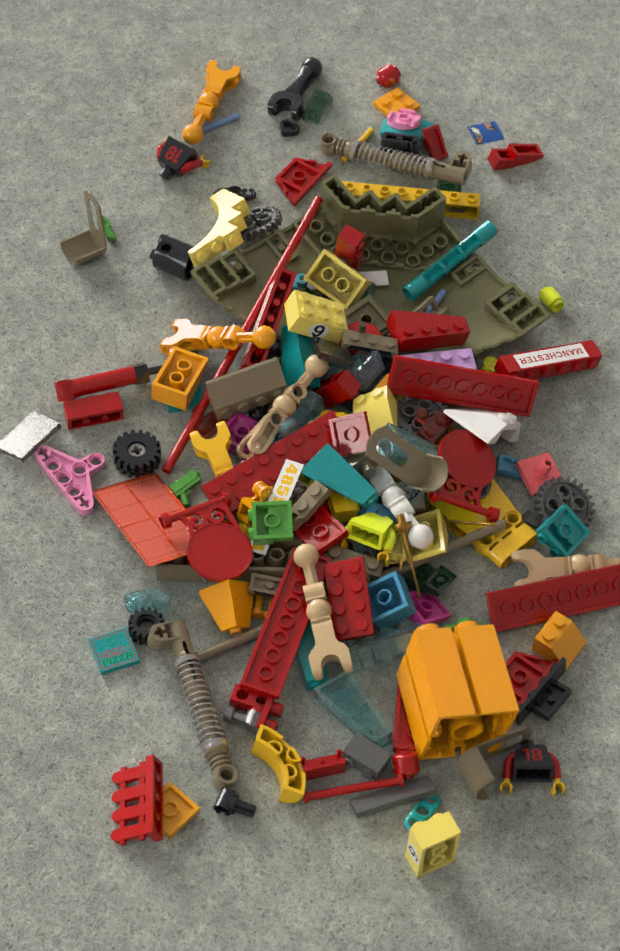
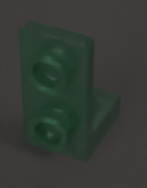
(317, 106)

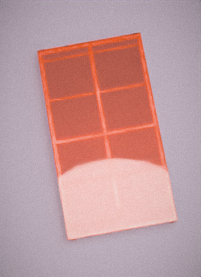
(135, 511)

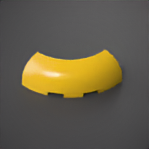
(283, 760)

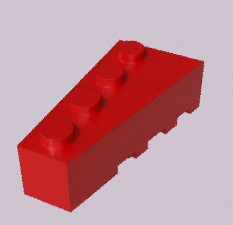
(426, 330)

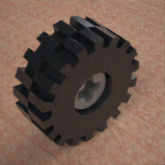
(133, 464)

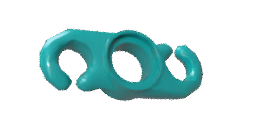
(431, 808)

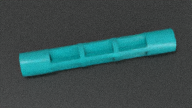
(450, 260)

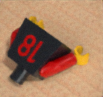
(178, 158)
(531, 764)

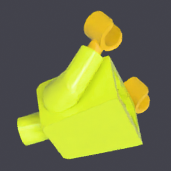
(374, 532)

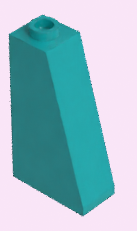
(295, 351)
(340, 477)
(302, 659)

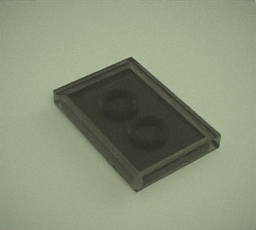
(29, 436)

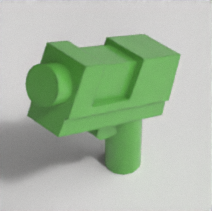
(183, 487)

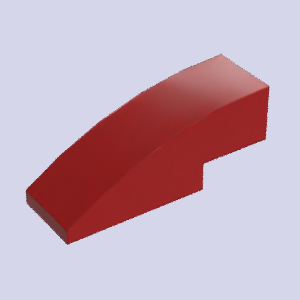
(514, 156)

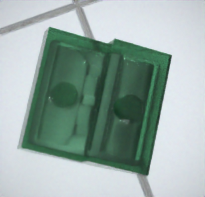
(430, 580)

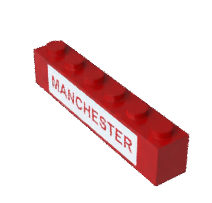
(270, 313)
(550, 360)

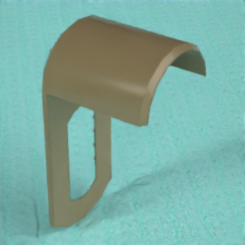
(89, 243)
(421, 470)
(473, 764)

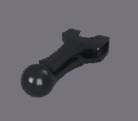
(291, 97)

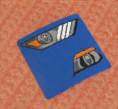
(485, 132)

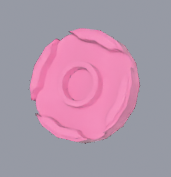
(404, 119)

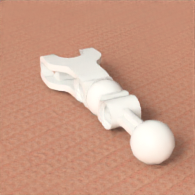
(395, 500)

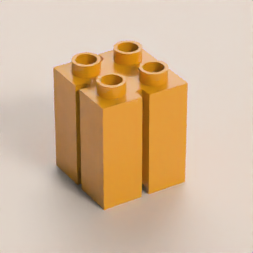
(455, 689)

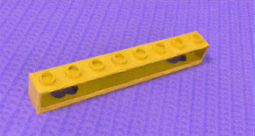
(466, 201)

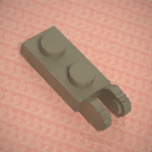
(308, 503)

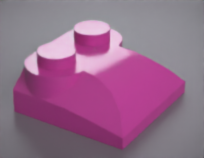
(239, 426)
(428, 609)

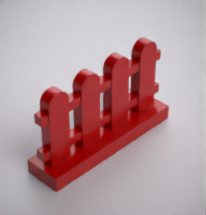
(150, 805)

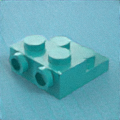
(562, 532)

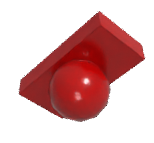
(434, 142)

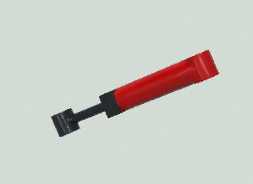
(105, 381)

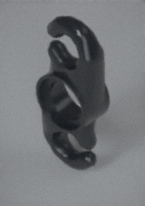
(235, 189)

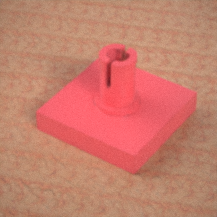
(536, 471)

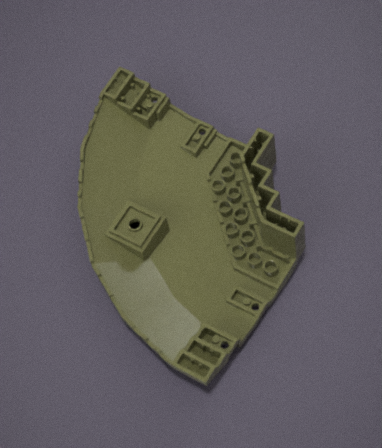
(397, 240)

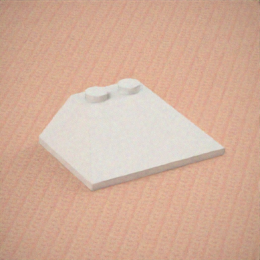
(487, 424)

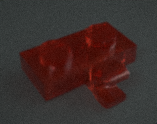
(207, 424)
(432, 426)

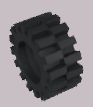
(139, 617)

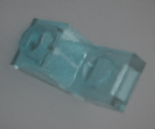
(143, 598)

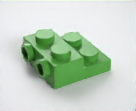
(270, 522)

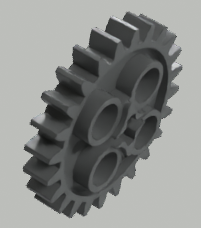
(261, 222)
(408, 409)
(550, 494)

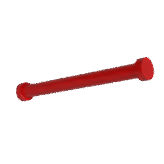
(308, 796)

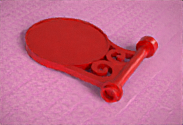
(470, 467)
(217, 548)

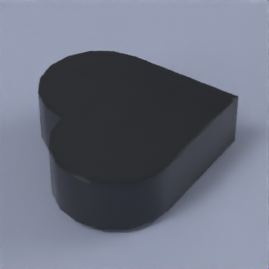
(288, 128)

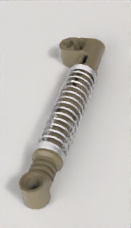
(429, 168)
(188, 662)

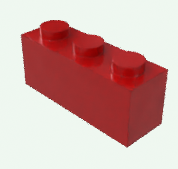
(350, 246)
(338, 388)
(93, 410)

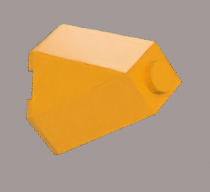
(229, 605)

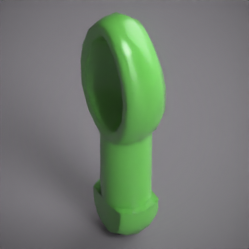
(107, 224)

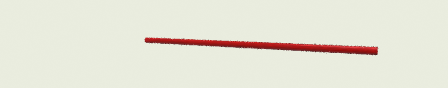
(247, 326)

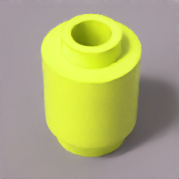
(551, 299)

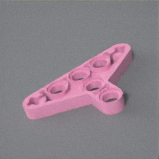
(67, 468)

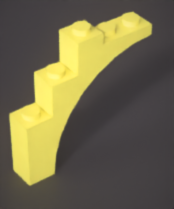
(227, 229)

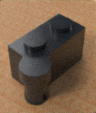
(401, 142)

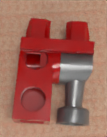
(257, 706)

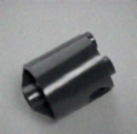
(173, 257)

